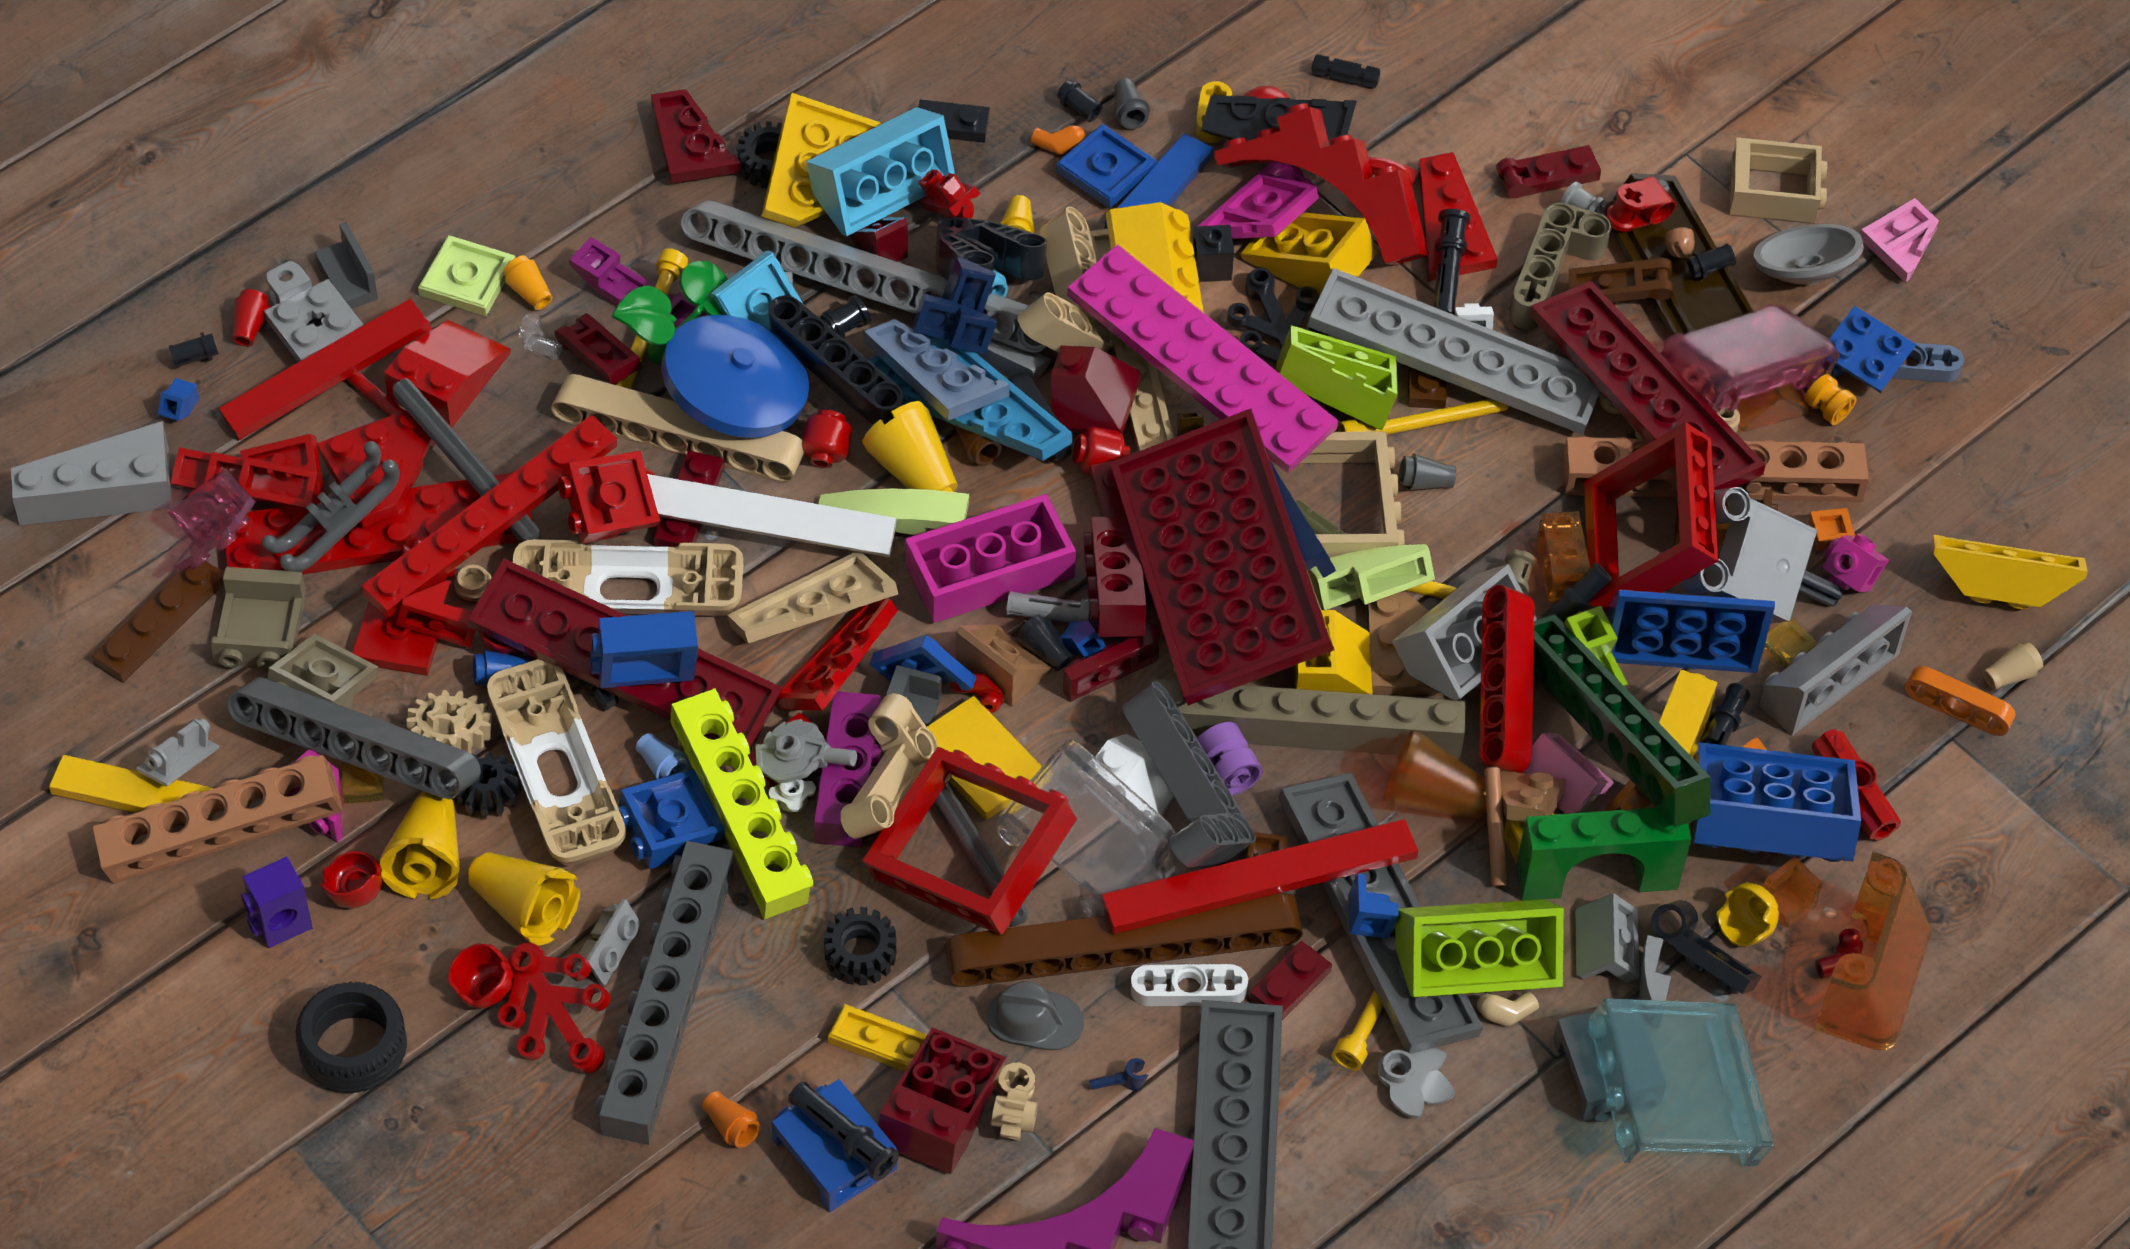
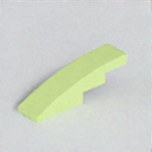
(911, 507)

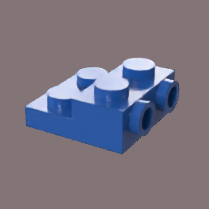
(667, 815)

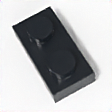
(961, 120)

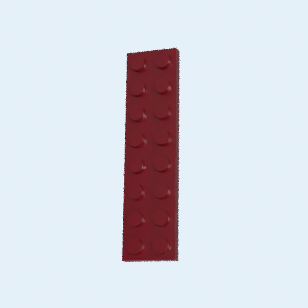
(1639, 378)
(558, 626)

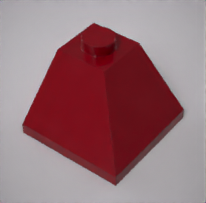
(1092, 389)

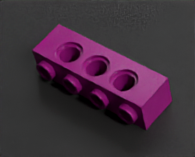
(848, 718)

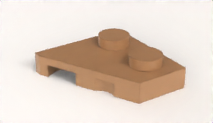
(1530, 794)

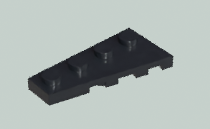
(1246, 116)

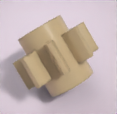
(1014, 1114)

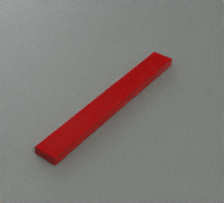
(1259, 876)

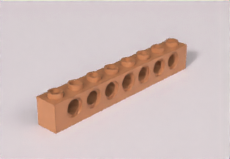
(1792, 469)

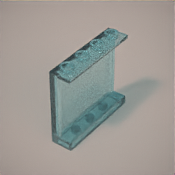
(1679, 1078)

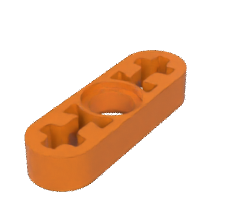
(1980, 710)

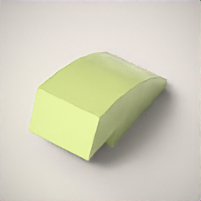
(1373, 574)

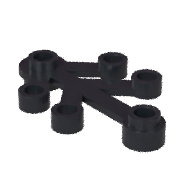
(1260, 287)

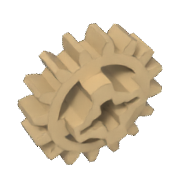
(451, 720)

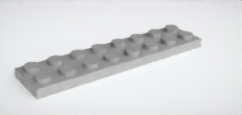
(1455, 350)

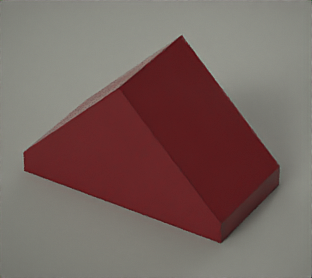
(884, 238)

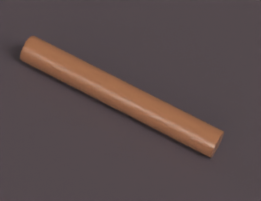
(1495, 827)

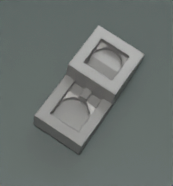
(1652, 984)

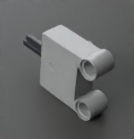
(1762, 557)

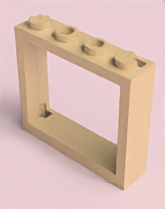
(1363, 448)

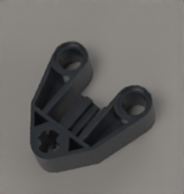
(990, 246)

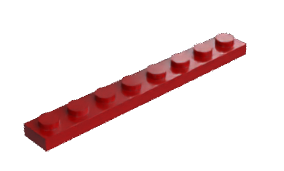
(485, 517)

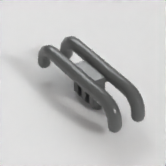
(335, 512)

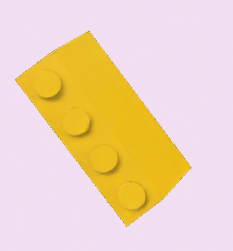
(1161, 242)

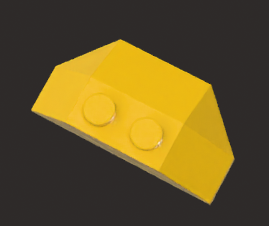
(2007, 573)

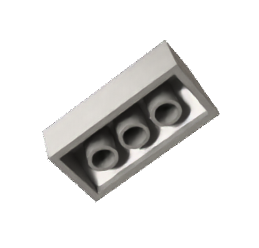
(1447, 641)
(1834, 666)

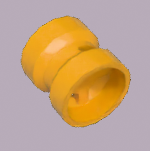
(1830, 399)

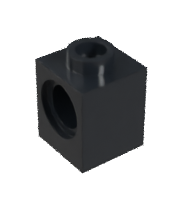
(1213, 252)

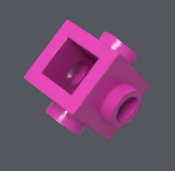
(1854, 562)

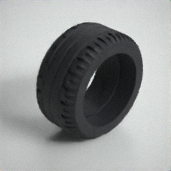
(346, 1002)

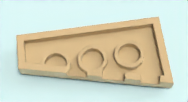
(822, 594)

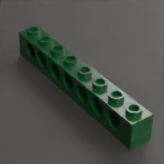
(1619, 724)

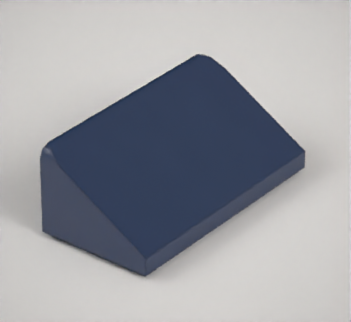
(969, 284)

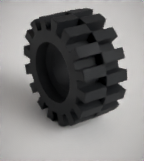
(751, 145)
(860, 965)

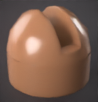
(1679, 242)

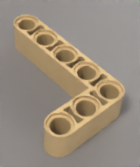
(1057, 318)

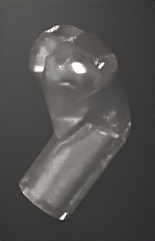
(534, 340)

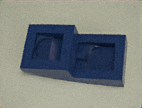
(954, 322)

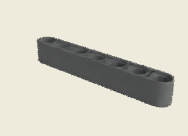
(354, 738)

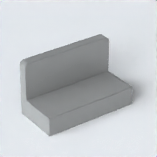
(1607, 938)

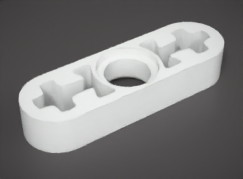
(1199, 972)

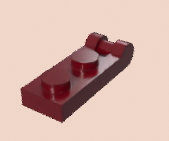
(1548, 171)
(598, 349)
(1111, 663)

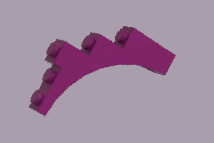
(1135, 1204)

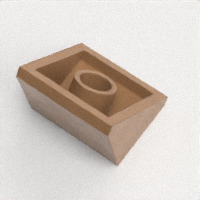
(1001, 657)

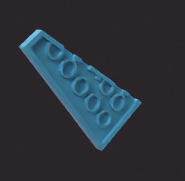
(1009, 421)

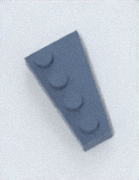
(934, 372)

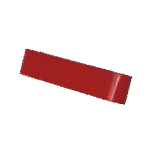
(1507, 679)

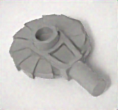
(796, 751)

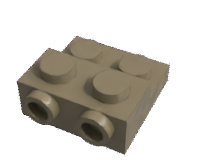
(324, 671)

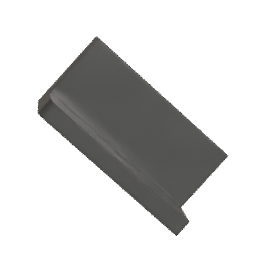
(348, 269)

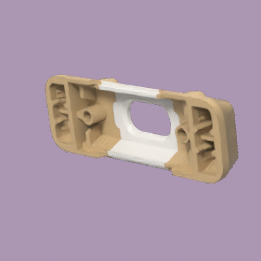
(687, 577)
(541, 716)

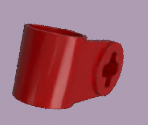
(1640, 205)

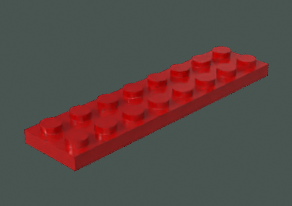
(422, 513)

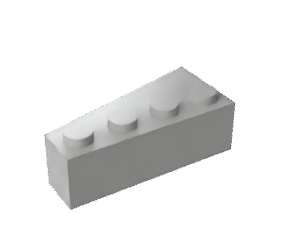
(96, 479)

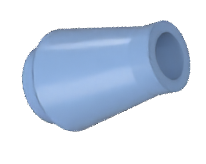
(661, 757)

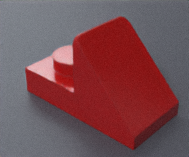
(429, 615)

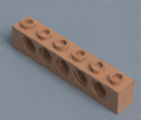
(237, 825)

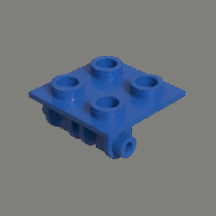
(1869, 349)

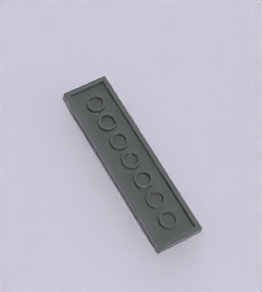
(1337, 808)
(1235, 1126)

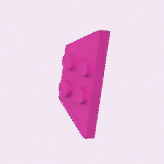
(1266, 203)

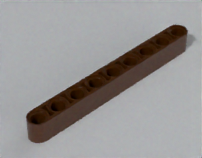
(1091, 946)

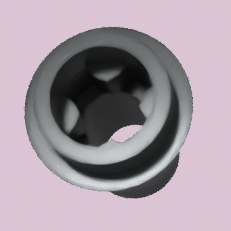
(1131, 107)
(1424, 473)

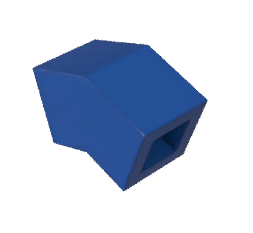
(178, 400)
(1082, 639)

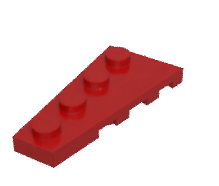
(1445, 188)
(835, 660)

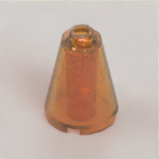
(1434, 781)

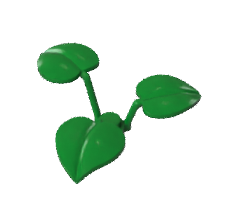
(649, 309)

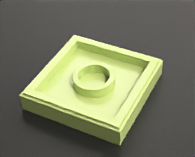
(465, 275)

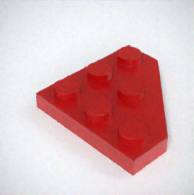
(398, 439)

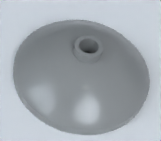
(1808, 253)

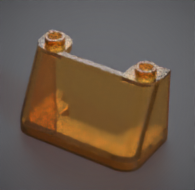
(1873, 994)

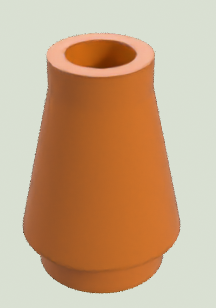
(733, 1121)

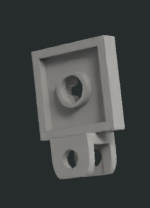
(298, 303)

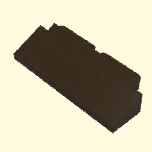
(1694, 301)

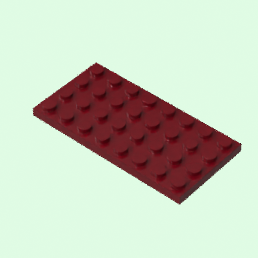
(1221, 557)

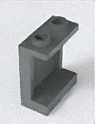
(1573, 1038)

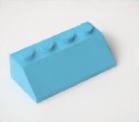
(880, 169)

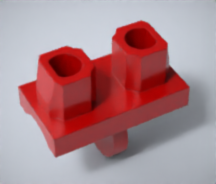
(947, 195)

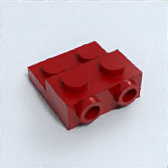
(608, 496)

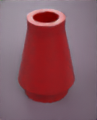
(248, 316)

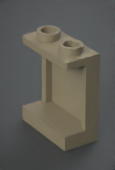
(258, 617)

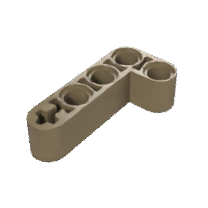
(1560, 232)

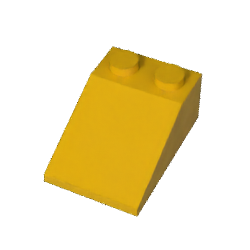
(1312, 248)

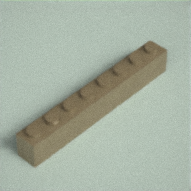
(1326, 718)

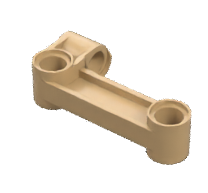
(906, 749)

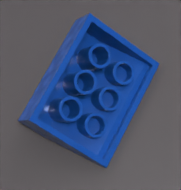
(1689, 630)
(1779, 803)

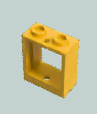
(1688, 709)

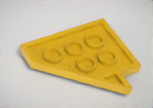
(806, 132)

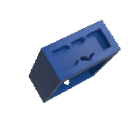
(645, 649)

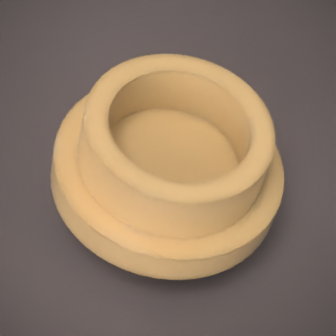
(471, 582)

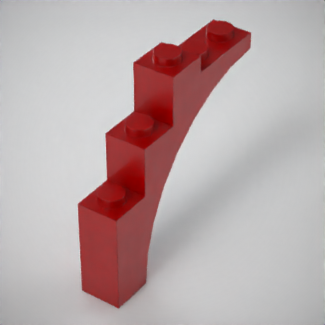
(1383, 200)

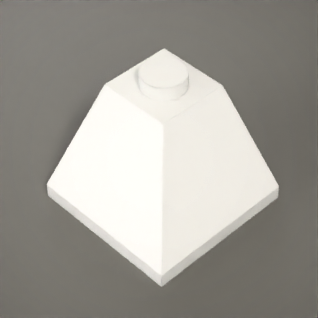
(1132, 764)

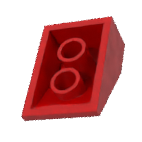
(447, 367)

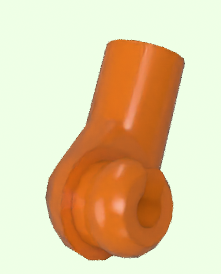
(1060, 141)

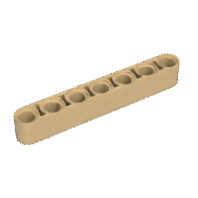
(667, 427)

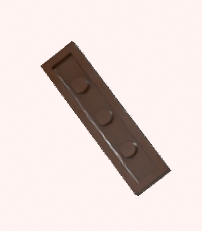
(158, 620)

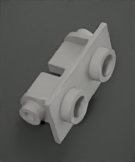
(179, 754)
(614, 934)

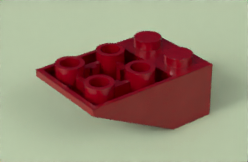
(940, 1099)

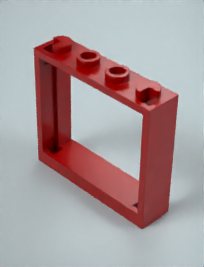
(1697, 548)
(1001, 907)

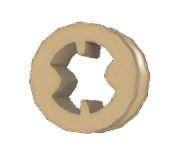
(1011, 1073)

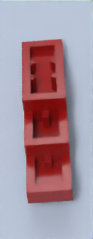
(261, 479)

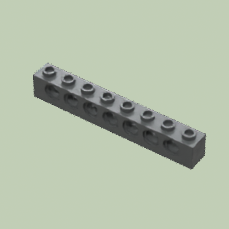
(636, 1116)

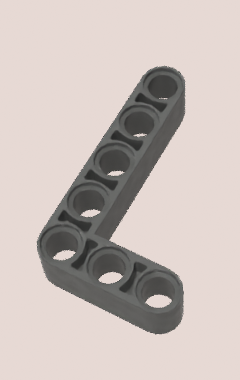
(1216, 822)

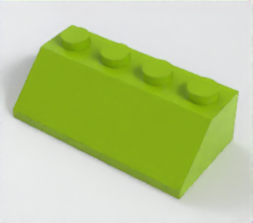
(1481, 947)

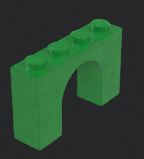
(1561, 841)

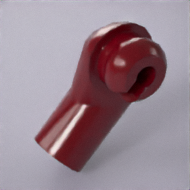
(1848, 944)

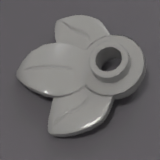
(1420, 1080)

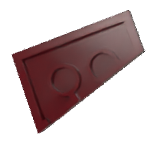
(688, 140)

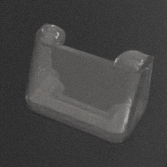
(1116, 833)

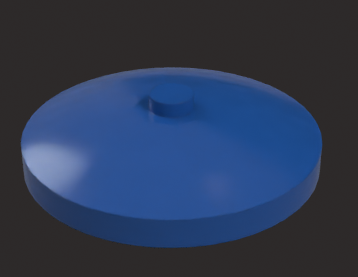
(735, 376)

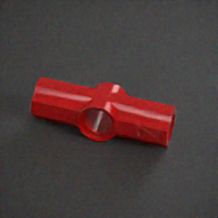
(1876, 813)

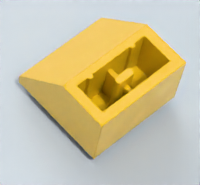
(1346, 667)

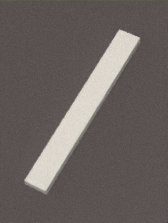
(773, 516)

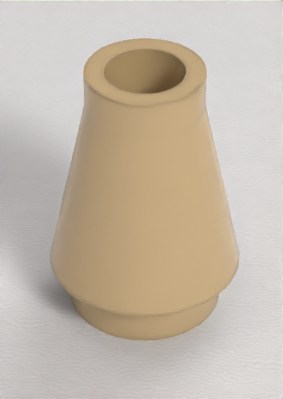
(2014, 666)

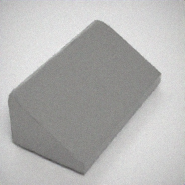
(1013, 360)

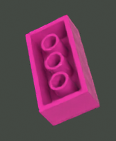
(988, 556)

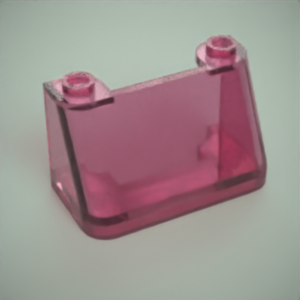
(1750, 356)

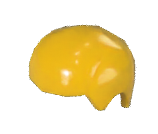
(1748, 915)

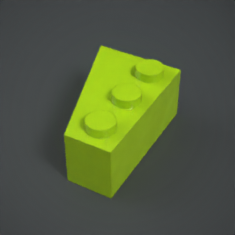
(1340, 374)

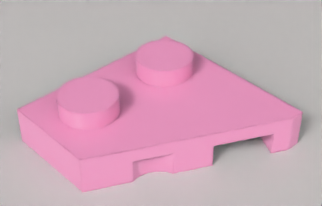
(1901, 237)

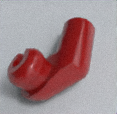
(986, 690)

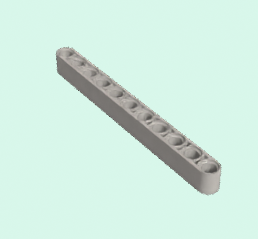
(852, 263)

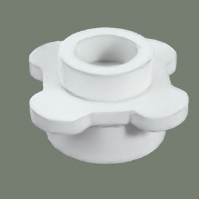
(792, 801)

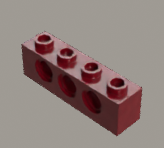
(1114, 578)

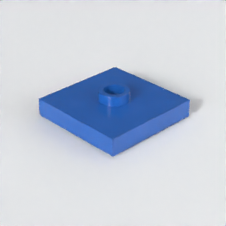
(1105, 165)

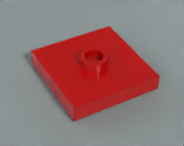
(393, 646)

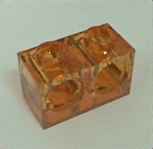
(1561, 551)

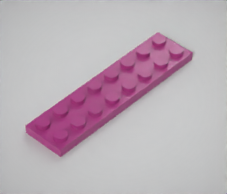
(1200, 355)

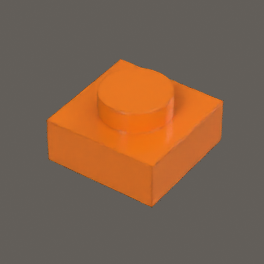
(1830, 525)

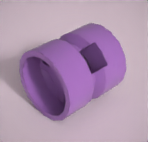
(1231, 756)

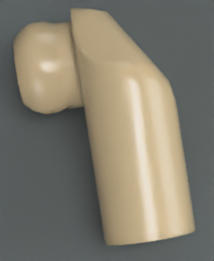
(1504, 1010)

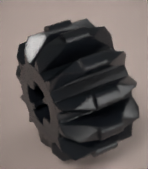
(494, 787)

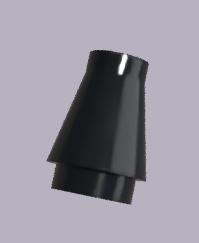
(1044, 641)

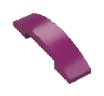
(604, 272)

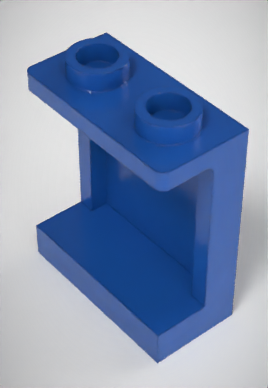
(820, 1153)

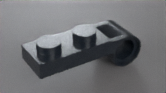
(1701, 953)

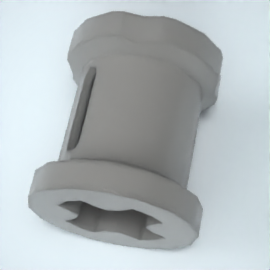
(1580, 198)

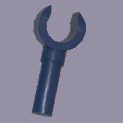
(1126, 1078)

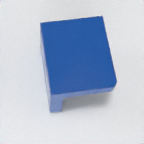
(1370, 912)

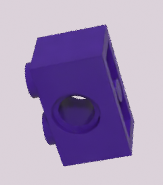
(276, 903)

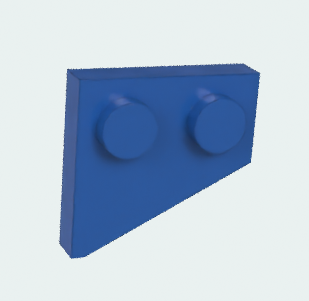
(925, 656)

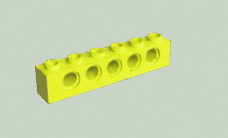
(771, 890)

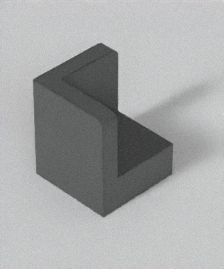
(920, 689)

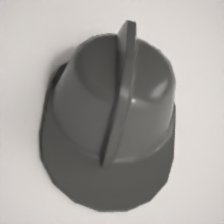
(1035, 1017)

